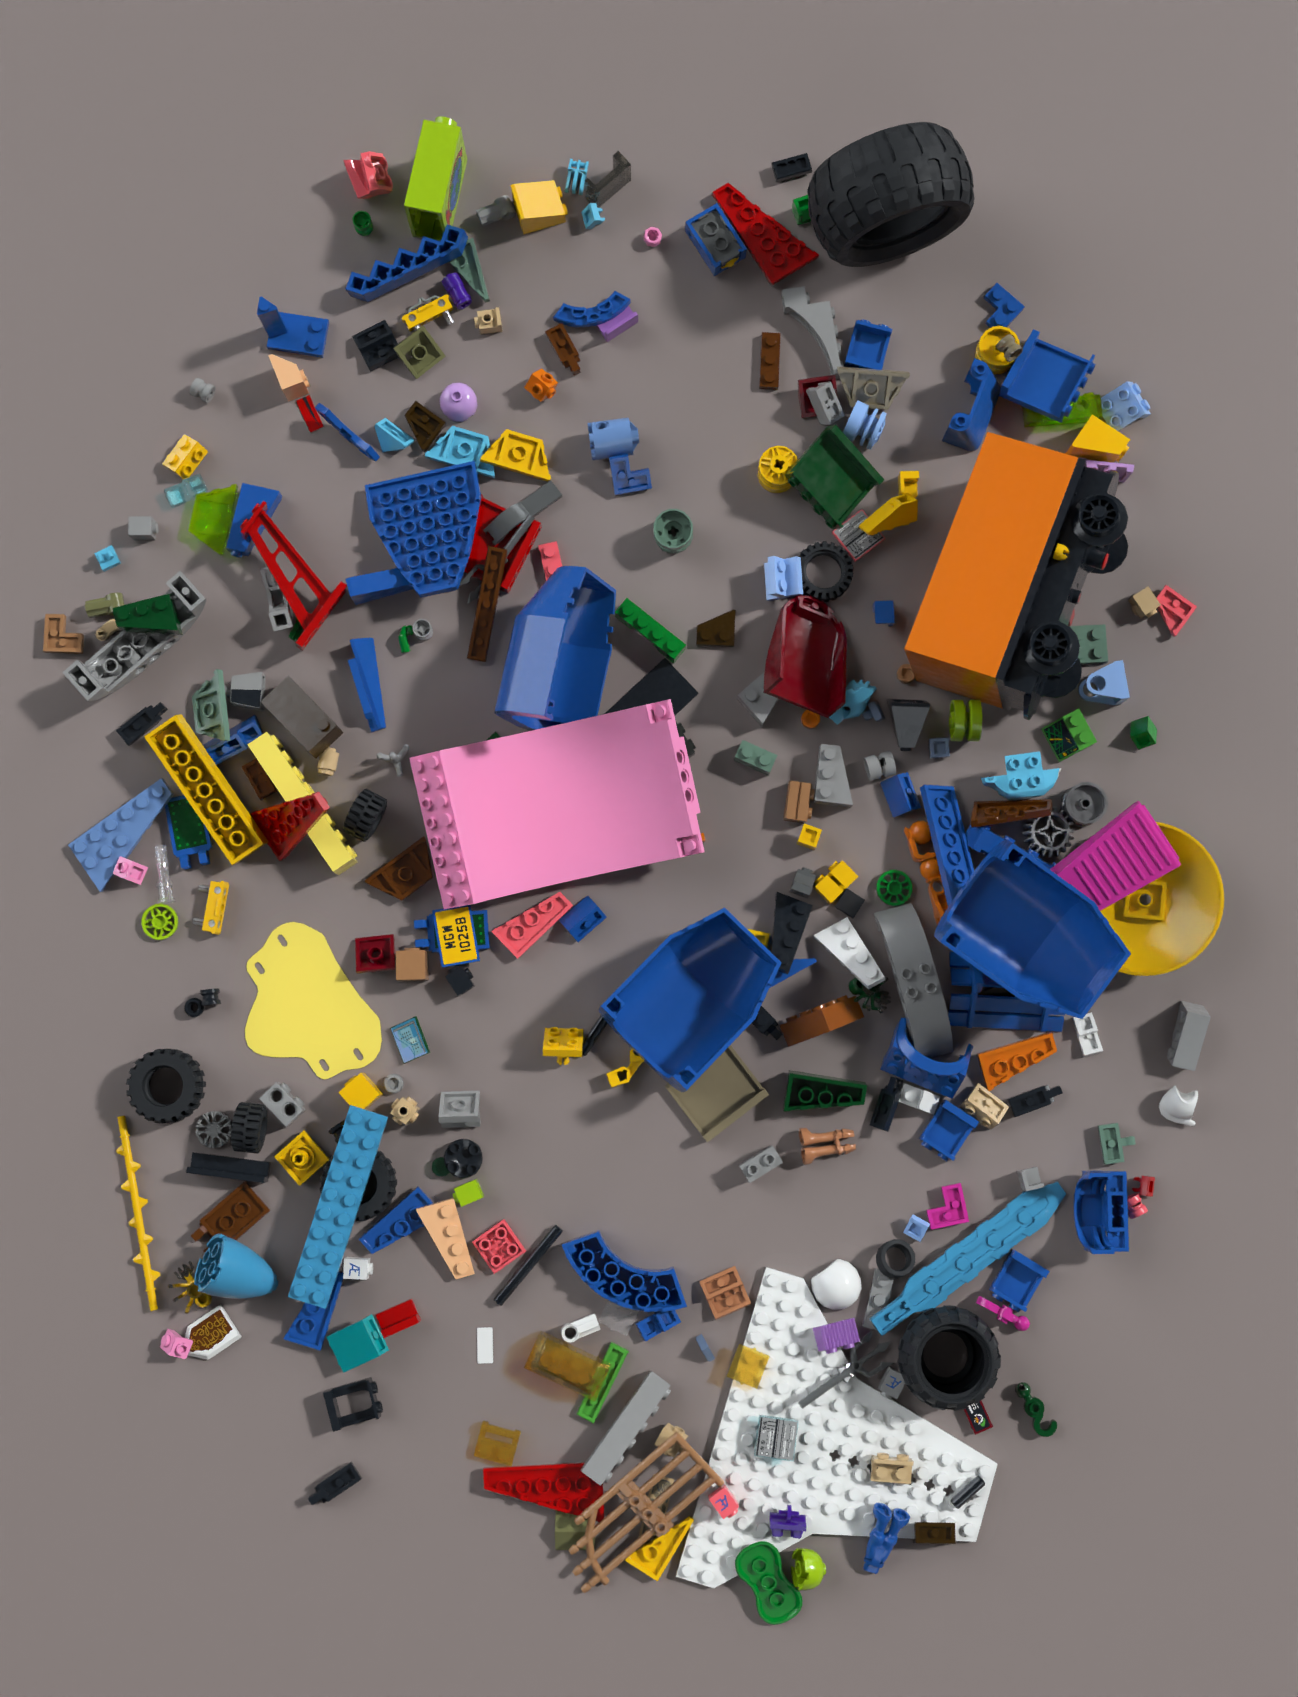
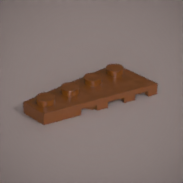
(998, 812)

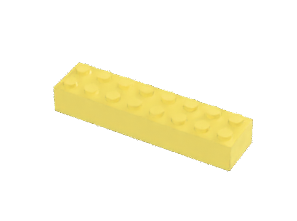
(290, 785)

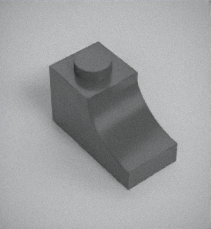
(803, 882)

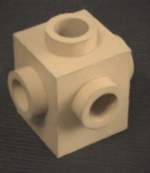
(412, 1109)
(668, 1431)

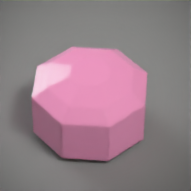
(652, 236)

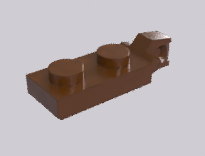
(564, 348)

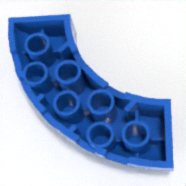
(620, 1281)

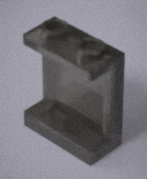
(610, 183)

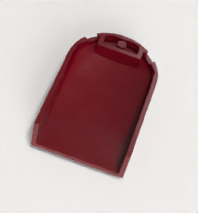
(807, 657)

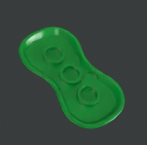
(762, 1570)

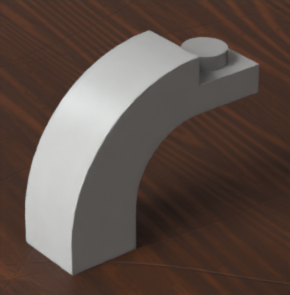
(279, 609)

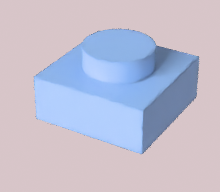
(916, 1228)

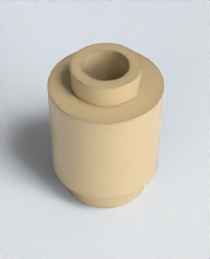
(328, 762)

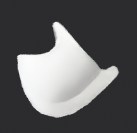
(1179, 1106)

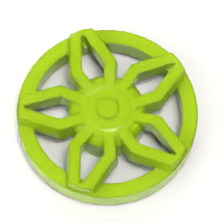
(160, 921)

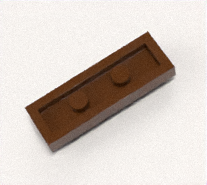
(770, 360)

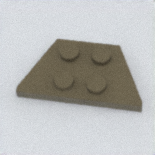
(871, 385)

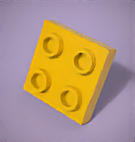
(563, 1043)
(302, 1158)

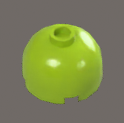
(808, 1569)

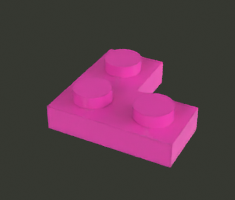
(954, 1210)

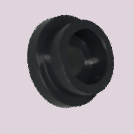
(188, 1007)

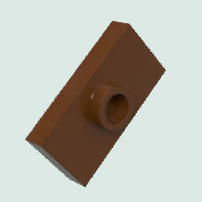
(259, 779)

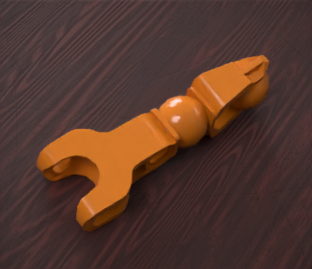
(920, 834)

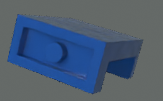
(868, 345)
(947, 1130)
(1017, 1280)

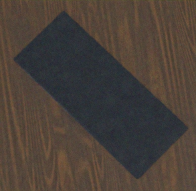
(658, 685)

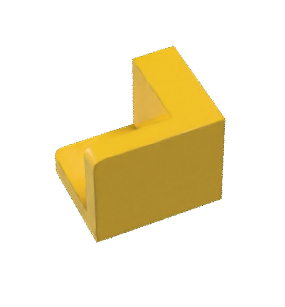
(908, 483)
(809, 836)

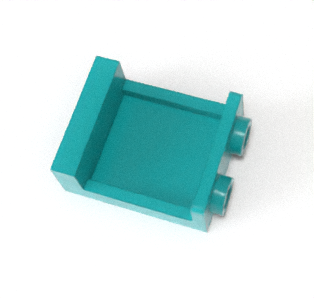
(357, 1343)

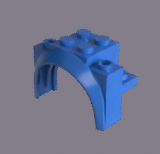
(1102, 1211)

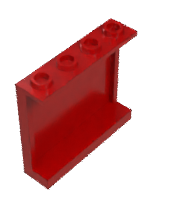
(487, 513)

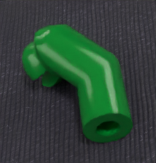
(403, 638)

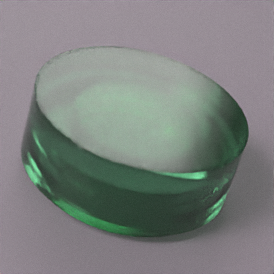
(439, 1168)

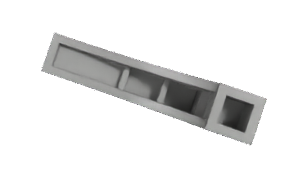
(817, 320)

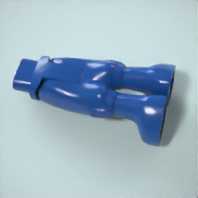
(881, 1543)

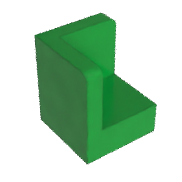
(801, 210)
(1143, 732)

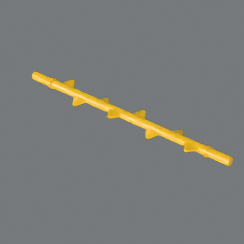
(137, 1221)

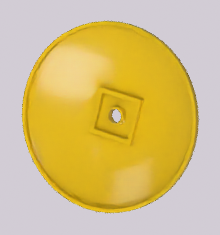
(1181, 913)

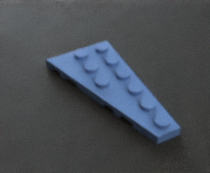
(119, 833)

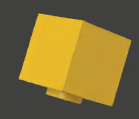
(360, 1091)

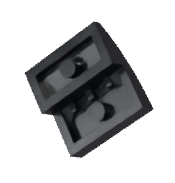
(376, 345)

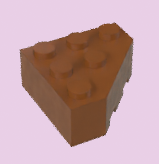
(821, 1020)

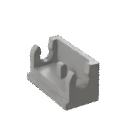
(825, 403)

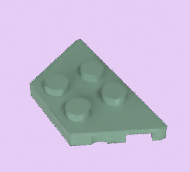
(211, 708)

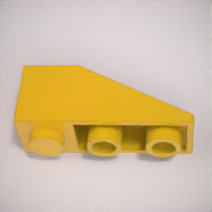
(894, 513)

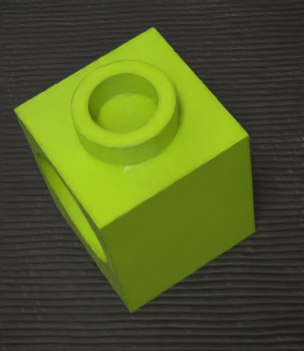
(468, 1193)

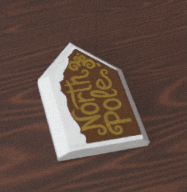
(211, 1334)

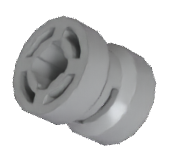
(203, 390)
(420, 627)

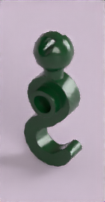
(1035, 1408)

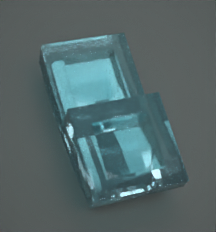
(185, 491)

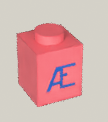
(724, 1502)

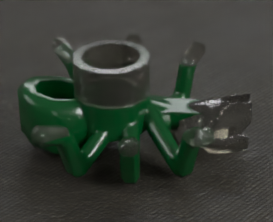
(873, 993)

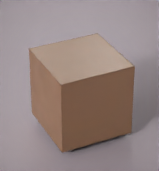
(412, 965)

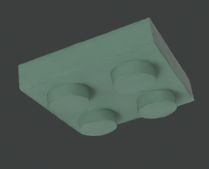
(1092, 643)

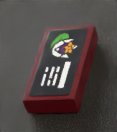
(978, 1417)

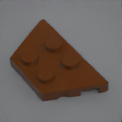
(404, 872)

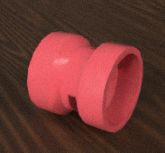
(1135, 1206)

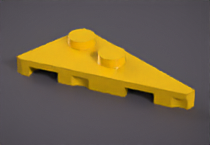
(657, 1553)

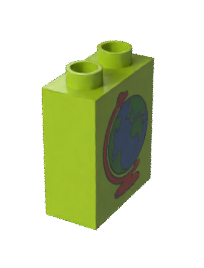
(435, 178)

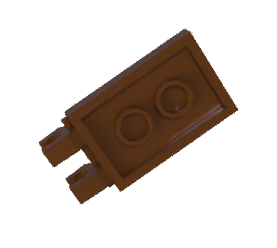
(233, 1214)

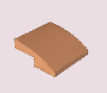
(725, 1292)

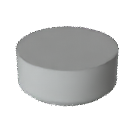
(393, 1083)

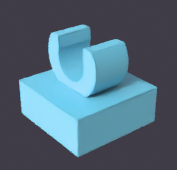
(591, 216)
(107, 558)

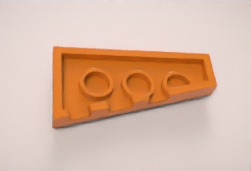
(1008, 1060)

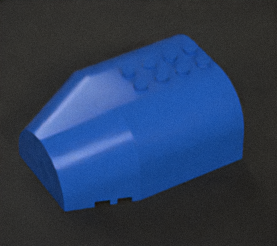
(558, 652)
(1032, 933)
(692, 997)

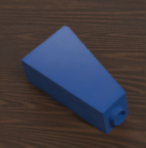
(247, 500)
(376, 585)

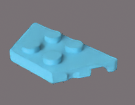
(461, 447)

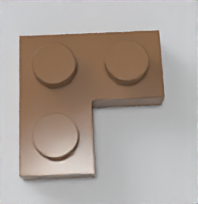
(57, 640)

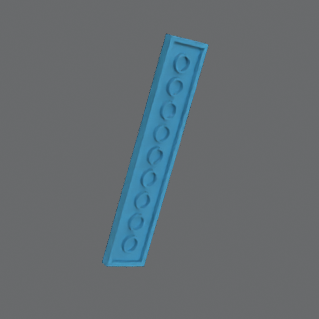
(338, 1207)

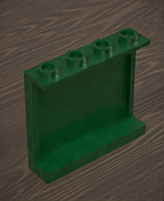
(833, 476)

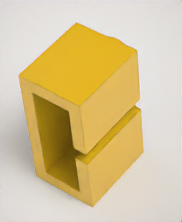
(835, 882)

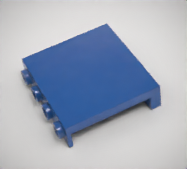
(1046, 378)

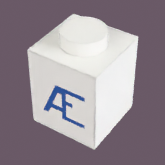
(357, 1268)

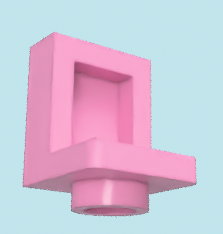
(175, 1345)

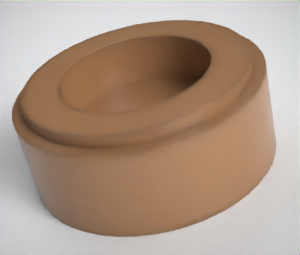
(905, 674)

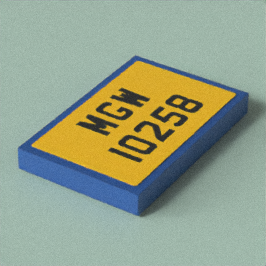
(456, 936)

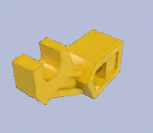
(635, 1062)

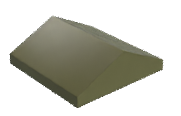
(419, 352)
(567, 1531)

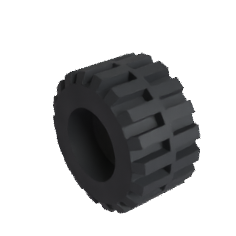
(365, 815)
(249, 1127)

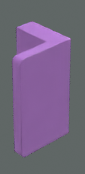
(618, 324)

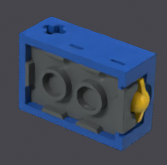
(715, 239)

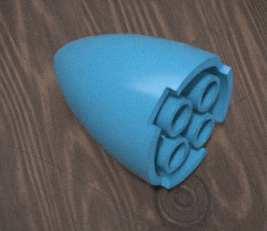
(233, 1271)

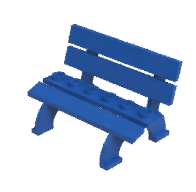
(995, 1004)

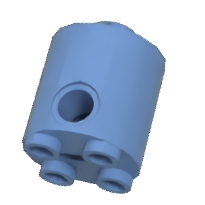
(612, 438)

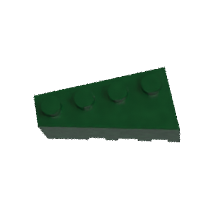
(820, 1091)

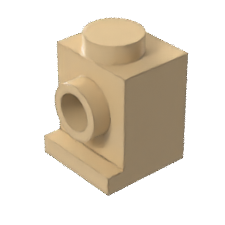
(491, 326)

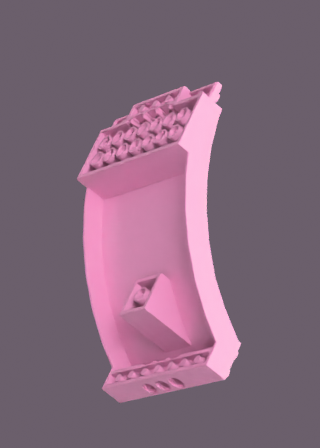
(558, 804)

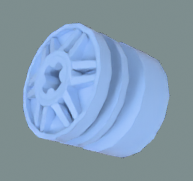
(864, 424)

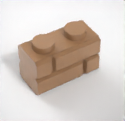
(798, 802)

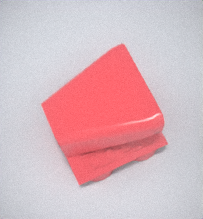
(369, 175)

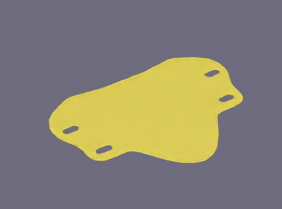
(308, 1005)

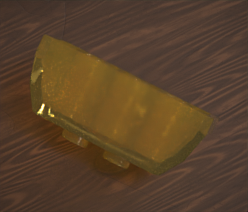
(568, 1365)

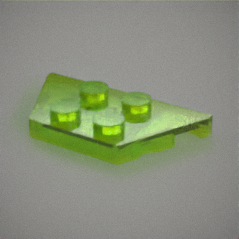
(213, 516)

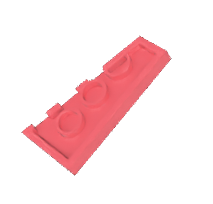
(532, 924)

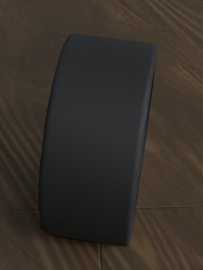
(909, 1255)

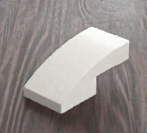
(1087, 1035)

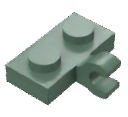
(1112, 1143)

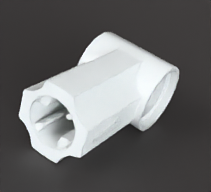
(582, 1326)

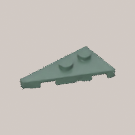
(470, 269)

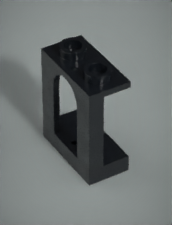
(338, 1421)

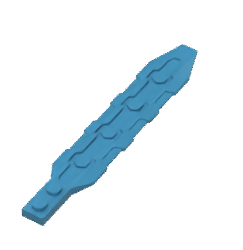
(971, 1255)

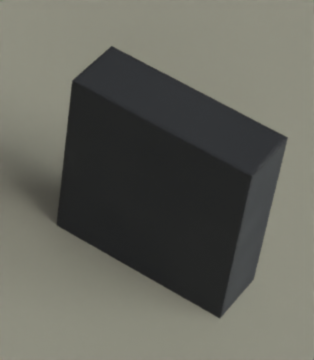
(849, 903)

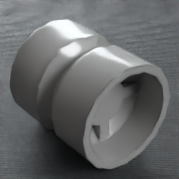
(873, 768)

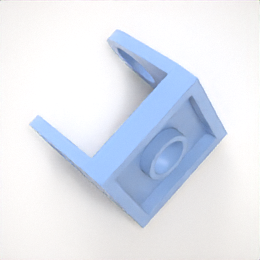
(1110, 685)

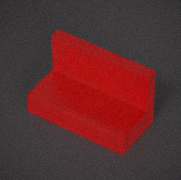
(398, 1318)

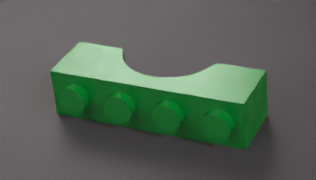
(654, 632)

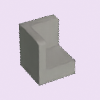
(1030, 1179)

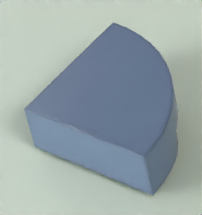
(705, 1348)

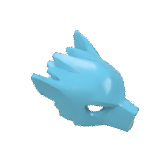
(856, 699)

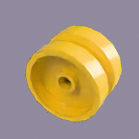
(988, 352)

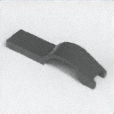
(518, 512)

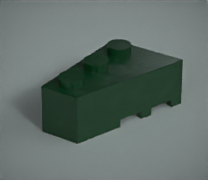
(149, 615)

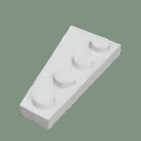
(851, 952)

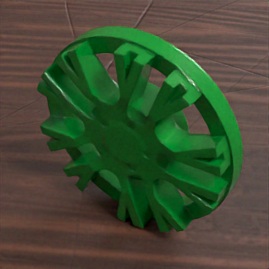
(894, 887)

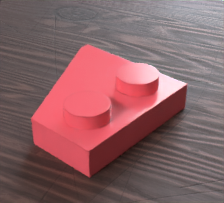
(1174, 609)

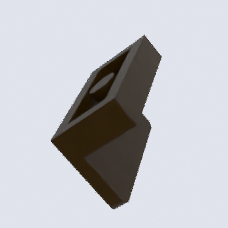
(934, 1533)

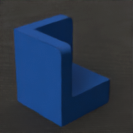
(884, 612)

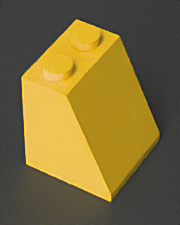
(538, 205)
(1099, 442)

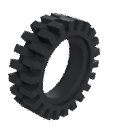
(842, 559)

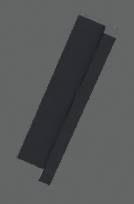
(229, 1167)

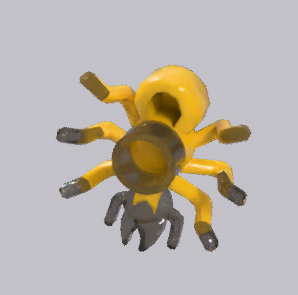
(201, 1299)

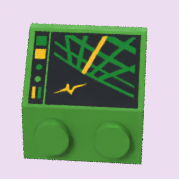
(1069, 735)

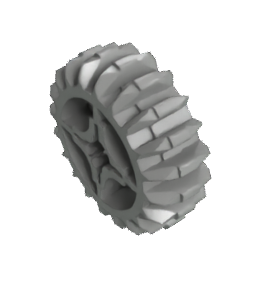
(1065, 830)

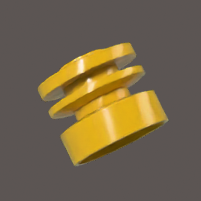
(773, 478)

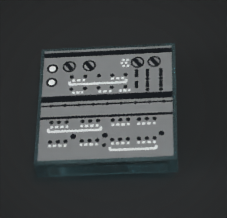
(776, 1437)

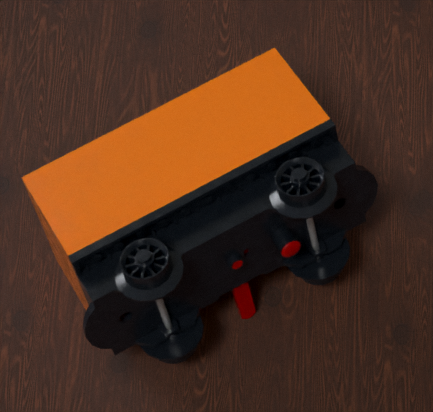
(997, 597)

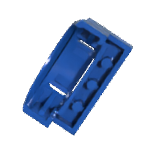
(914, 1067)

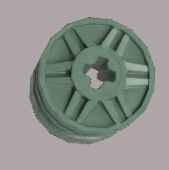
(670, 520)

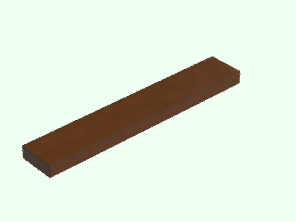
(487, 604)

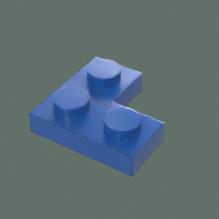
(1005, 304)
(626, 480)

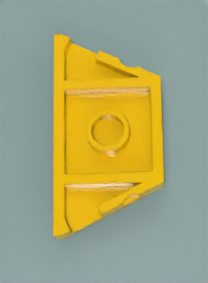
(518, 454)

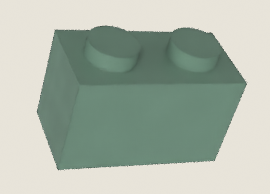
(755, 757)

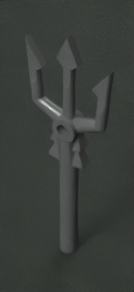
(509, 546)
(849, 1370)

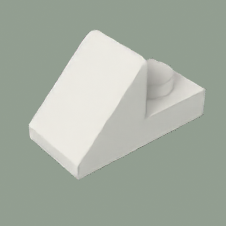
(919, 1098)

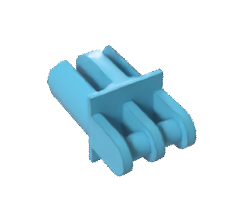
(577, 175)

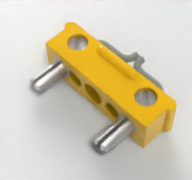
(428, 312)

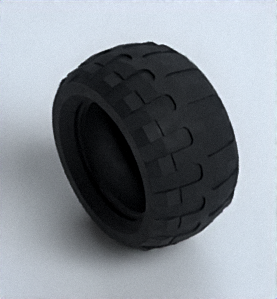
(890, 194)

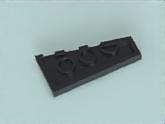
(788, 927)

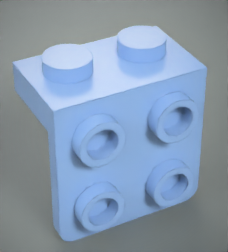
(1124, 406)

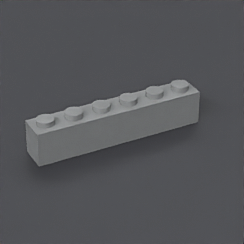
(625, 1428)

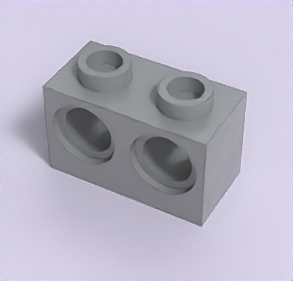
(279, 1108)
(760, 1163)

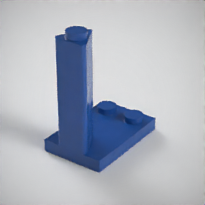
(291, 331)

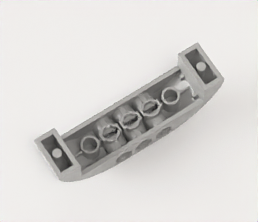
(133, 652)
(916, 980)

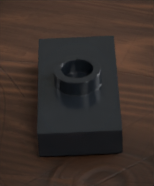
(791, 167)

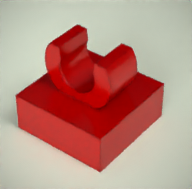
(1146, 1185)

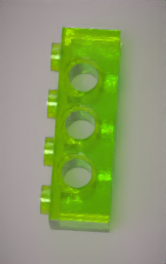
(1089, 401)

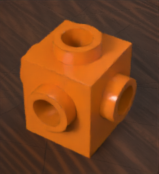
(541, 385)

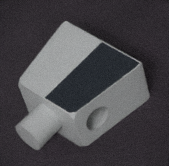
(247, 690)

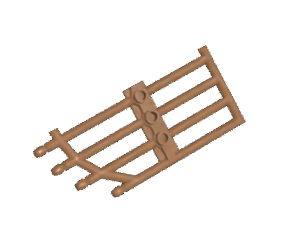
(642, 1506)

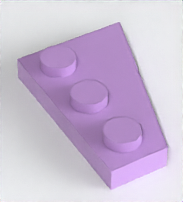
(1124, 470)

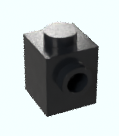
(460, 979)

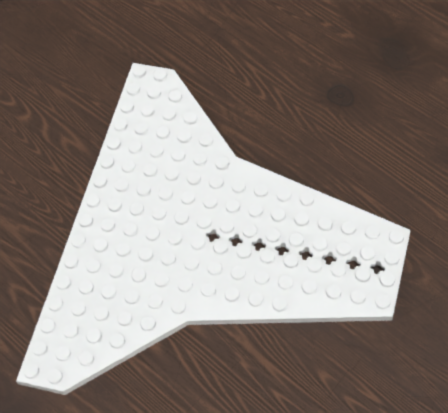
(844, 1419)

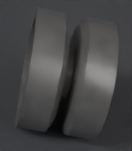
(1086, 793)

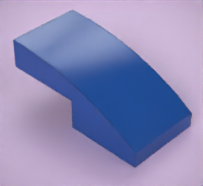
(657, 1323)

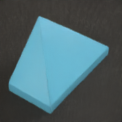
(391, 436)

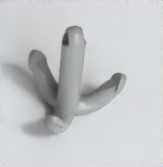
(395, 758)

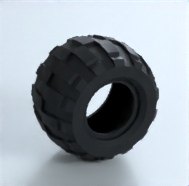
(976, 1376)

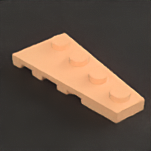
(447, 1233)

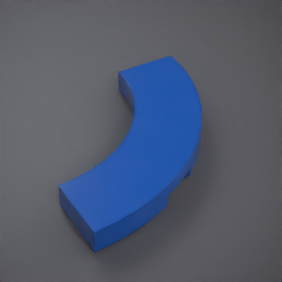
(593, 316)
(346, 432)

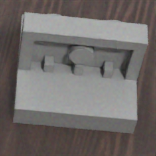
(459, 1109)

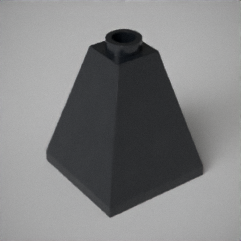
(907, 720)

